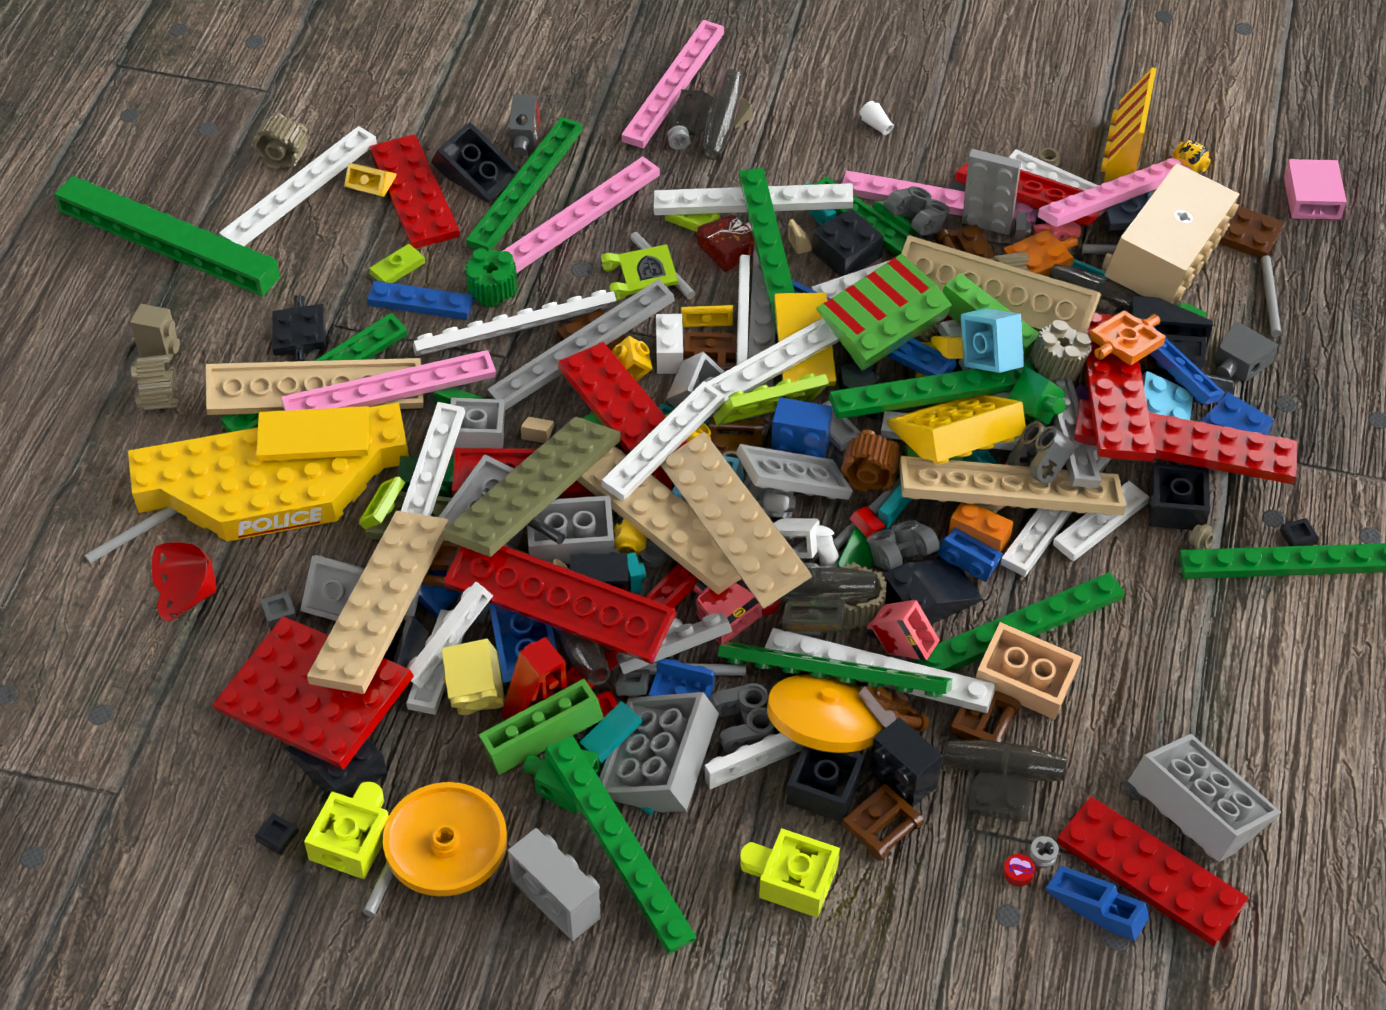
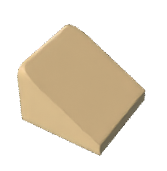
(798, 238)
(536, 429)

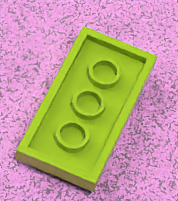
(765, 400)

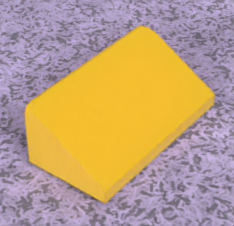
(368, 179)
(707, 316)
(949, 346)

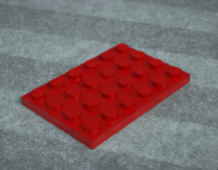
(322, 721)

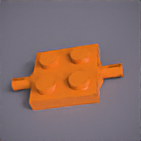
(1044, 251)
(1127, 337)

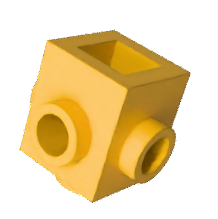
(634, 357)

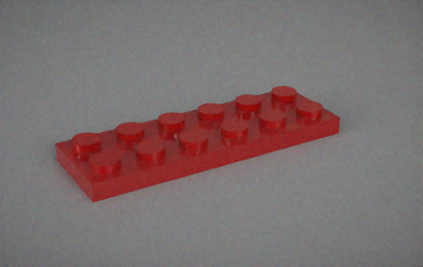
(415, 192)
(1039, 192)
(612, 394)
(1152, 871)

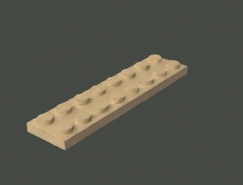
(1023, 292)
(259, 386)
(1006, 486)
(735, 520)
(667, 523)
(378, 603)

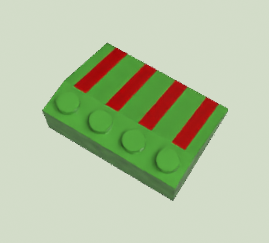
(884, 310)

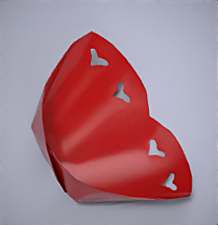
(188, 579)

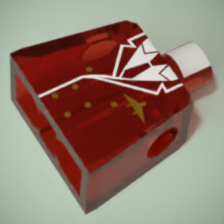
(726, 241)

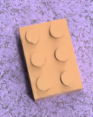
(1028, 669)

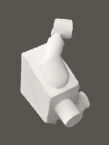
(808, 537)

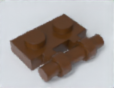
(715, 345)

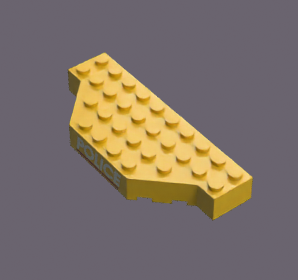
(238, 497)

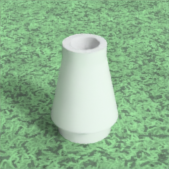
(875, 116)

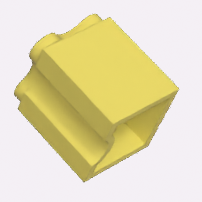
(473, 676)

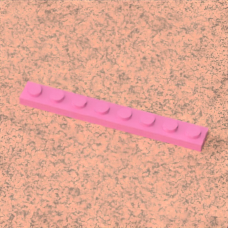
(669, 87)
(879, 188)
(1107, 194)
(582, 212)
(396, 384)

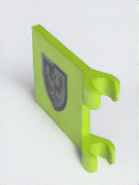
(640, 269)

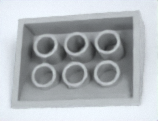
(663, 754)
(1203, 796)

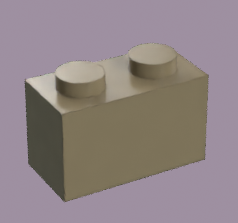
(154, 331)

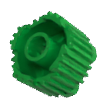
(491, 276)

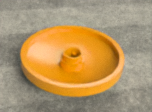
(822, 714)
(445, 839)

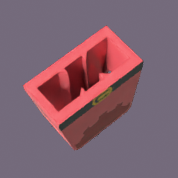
(735, 602)
(904, 630)

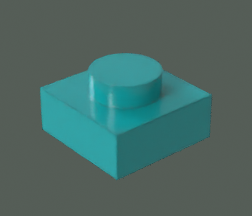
(636, 573)

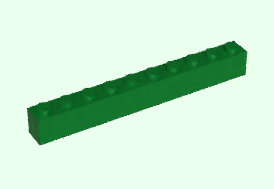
(168, 235)

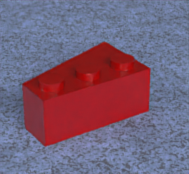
(536, 677)

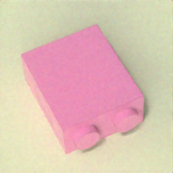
(1314, 189)

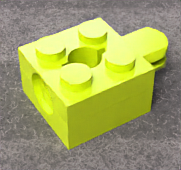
(340, 822)
(790, 859)

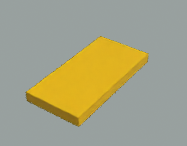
(793, 314)
(313, 433)

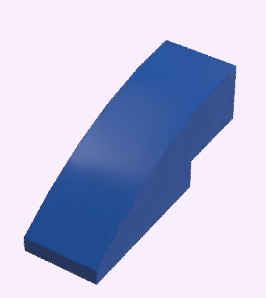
(1099, 902)

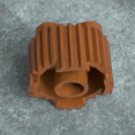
(870, 462)

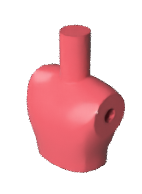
(1061, 232)

